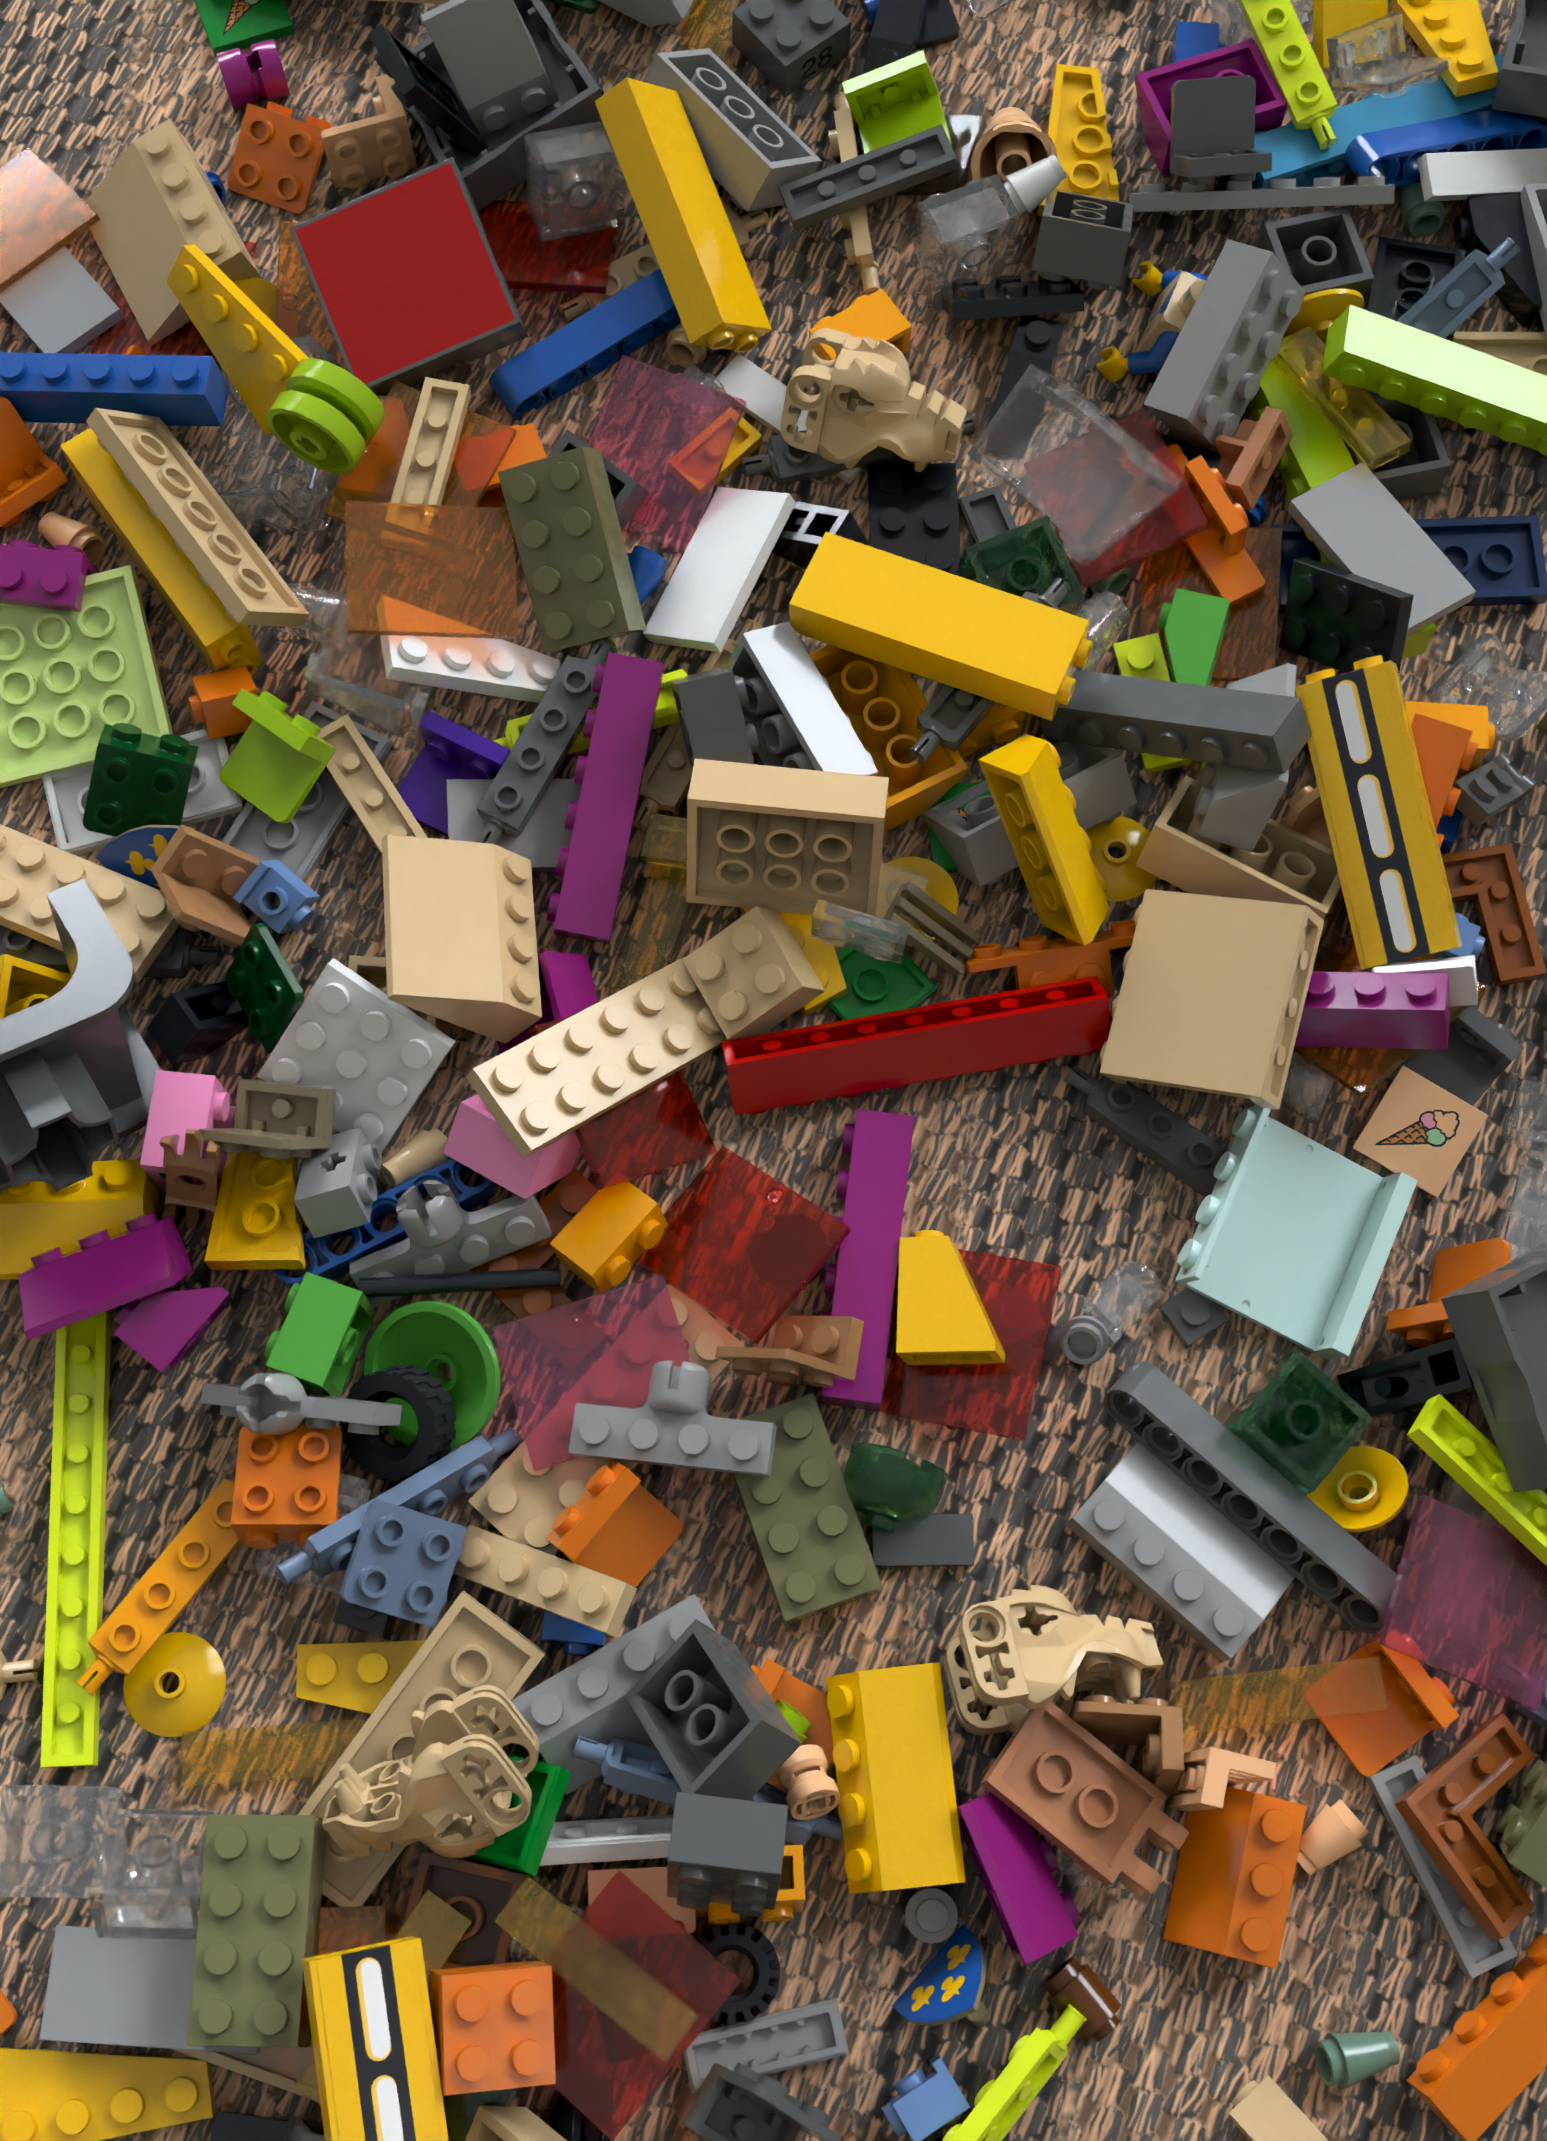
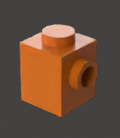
(214, 701)

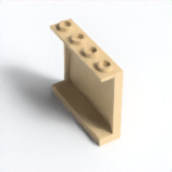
(1212, 995)

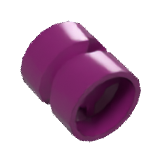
(253, 74)

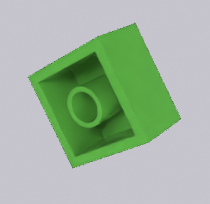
(320, 1334)

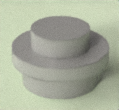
(1084, 1339)
(931, 1915)

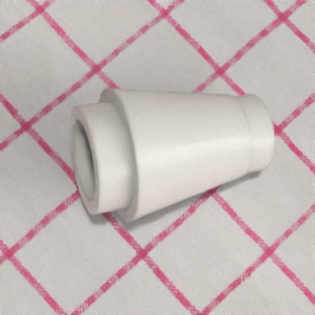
(1034, 183)

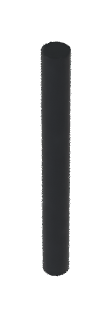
(460, 1282)

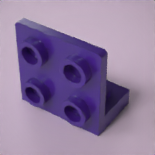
(447, 754)

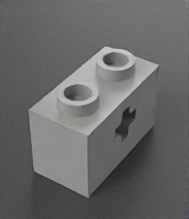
(339, 1184)

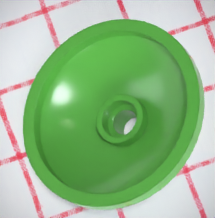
(429, 1338)

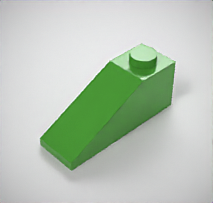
(1193, 635)

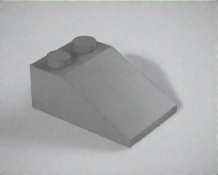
(490, 60)

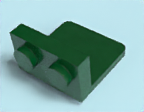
(138, 780)
(264, 986)

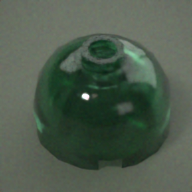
(891, 1487)

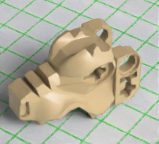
(867, 404)
(1039, 1651)
(447, 1792)

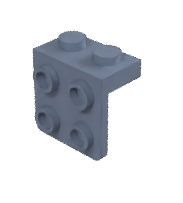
(403, 1563)

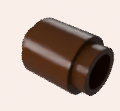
(1085, 1992)

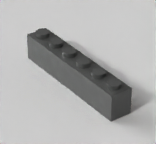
(1182, 721)

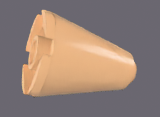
(1009, 145)

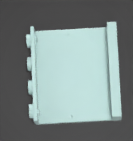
(1294, 1235)

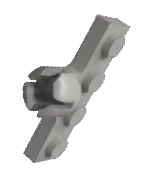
(450, 1239)
(279, 1403)
(674, 1428)

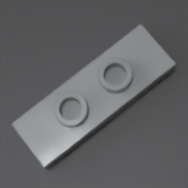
(770, 2042)

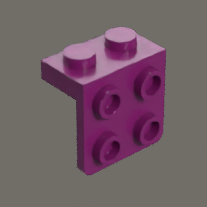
(43, 576)

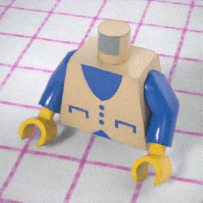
(1167, 319)

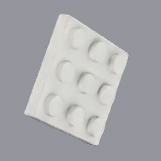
(363, 1048)

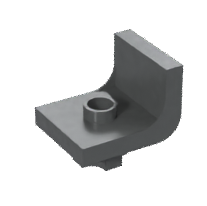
(76, 1062)

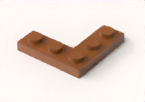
(1495, 886)
(559, 1208)
(1441, 1818)

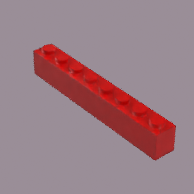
(916, 1045)

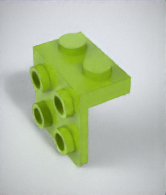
(895, 101)
(275, 757)

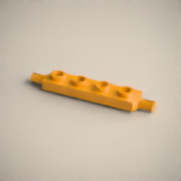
(164, 1590)

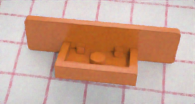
(1221, 546)
(1056, 960)

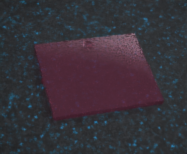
(668, 440)
(586, 1354)
(1471, 1604)

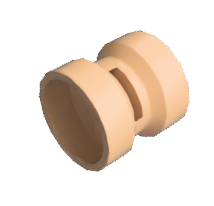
(809, 1787)

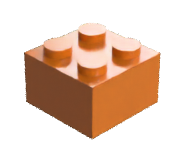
(493, 2026)

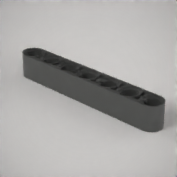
(1253, 1495)

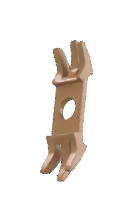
(185, 1194)

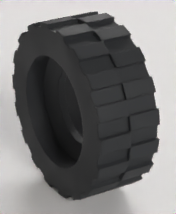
(434, 1419)

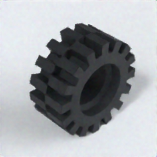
(765, 1964)

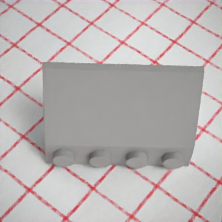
(1181, 1552)

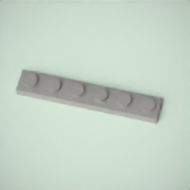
(1282, 193)

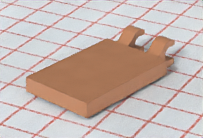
(1083, 1798)

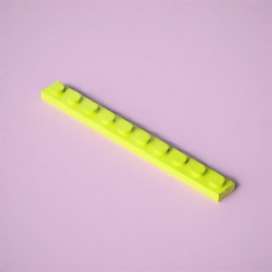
(76, 1541)

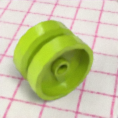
(326, 416)

